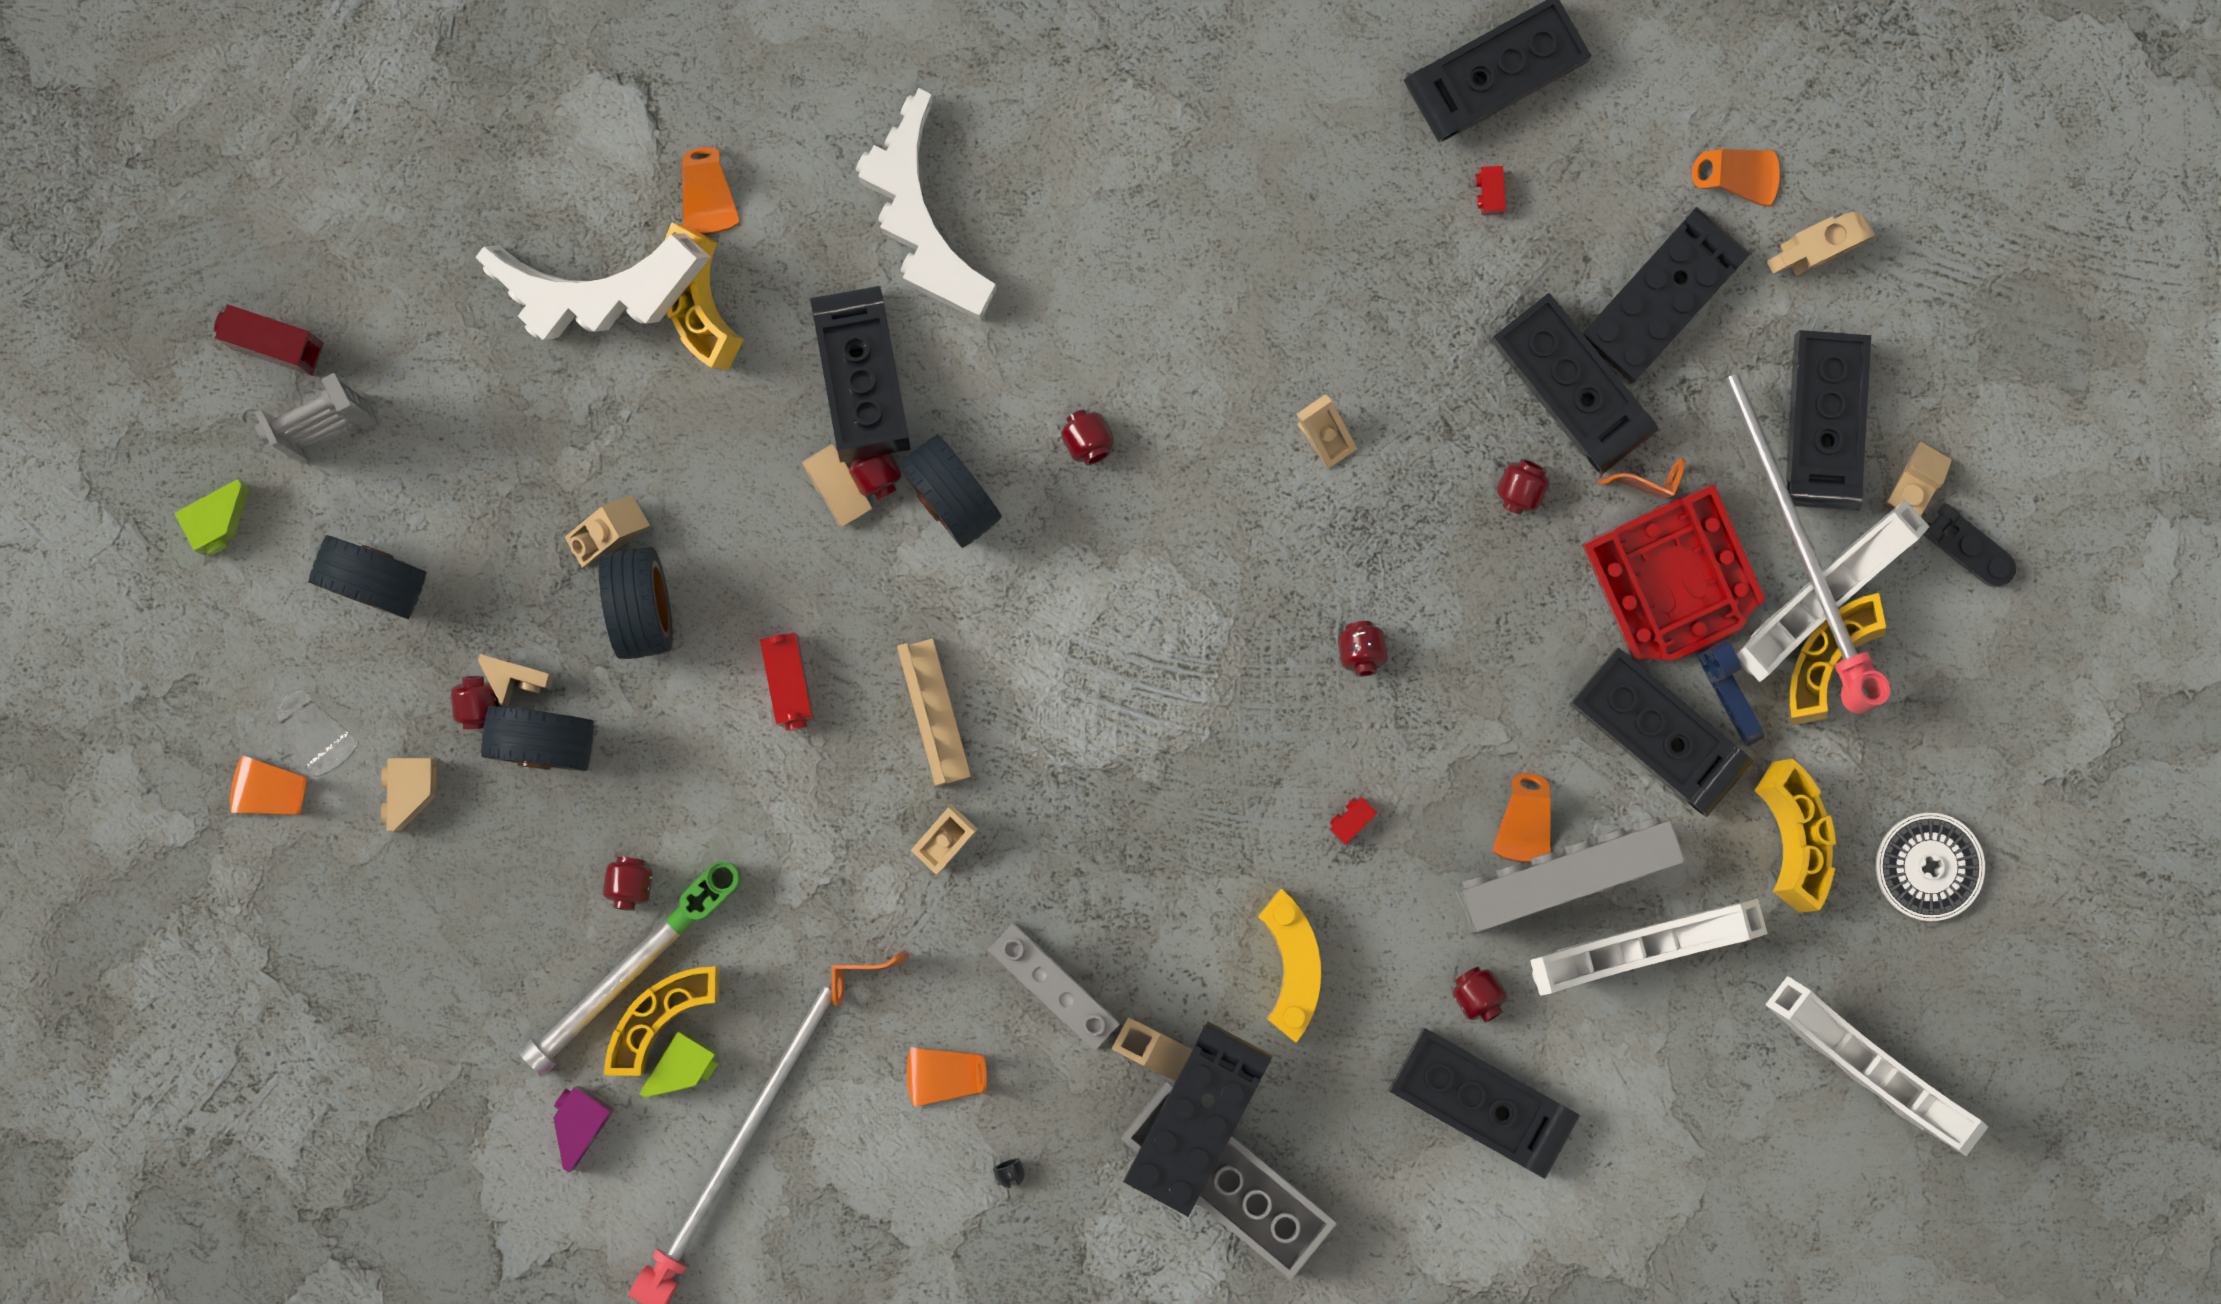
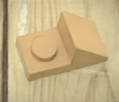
(1326, 431)
(1920, 478)
(504, 674)
(944, 839)

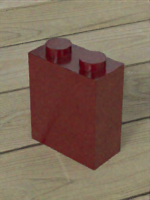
(268, 339)

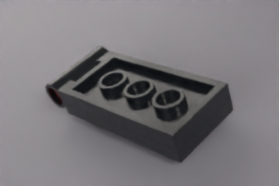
(1511, 60)
(1655, 307)
(1561, 368)
(864, 389)
(1831, 402)
(1645, 719)
(1468, 1092)
(1191, 1137)

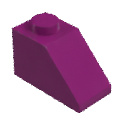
(578, 1124)

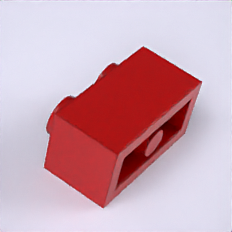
(1492, 190)
(1353, 820)

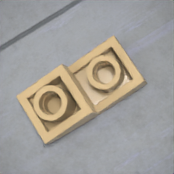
(836, 485)

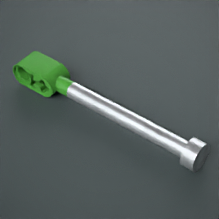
(540, 1054)

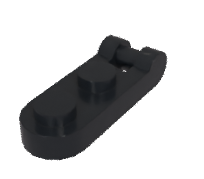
(1971, 548)

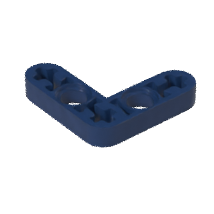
(1719, 665)

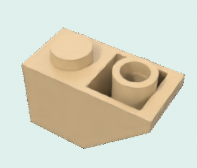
(607, 530)
(410, 788)
(1151, 1048)

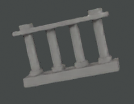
(316, 419)
(1053, 986)

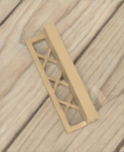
(934, 712)

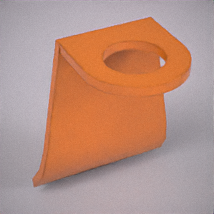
(1742, 172)
(706, 194)
(1635, 481)
(266, 789)
(1526, 821)
(838, 974)
(944, 1075)

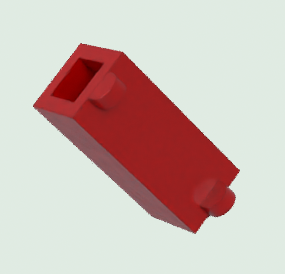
(787, 681)

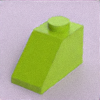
(214, 518)
(681, 1066)

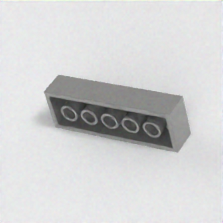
(1569, 876)
(1251, 1199)

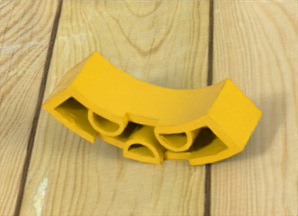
(696, 315)
(1820, 653)
(1805, 834)
(1300, 965)
(650, 1014)

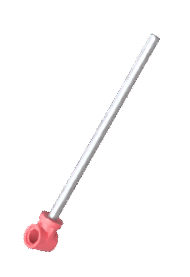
(1855, 670)
(657, 1283)

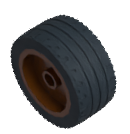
(949, 491)
(367, 576)
(635, 603)
(537, 738)

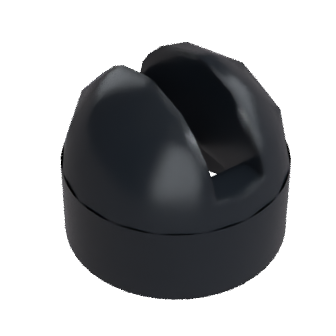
(1009, 1171)

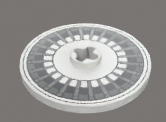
(1955, 880)

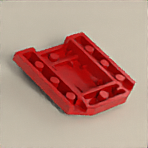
(1675, 576)

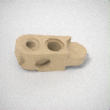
(1822, 243)

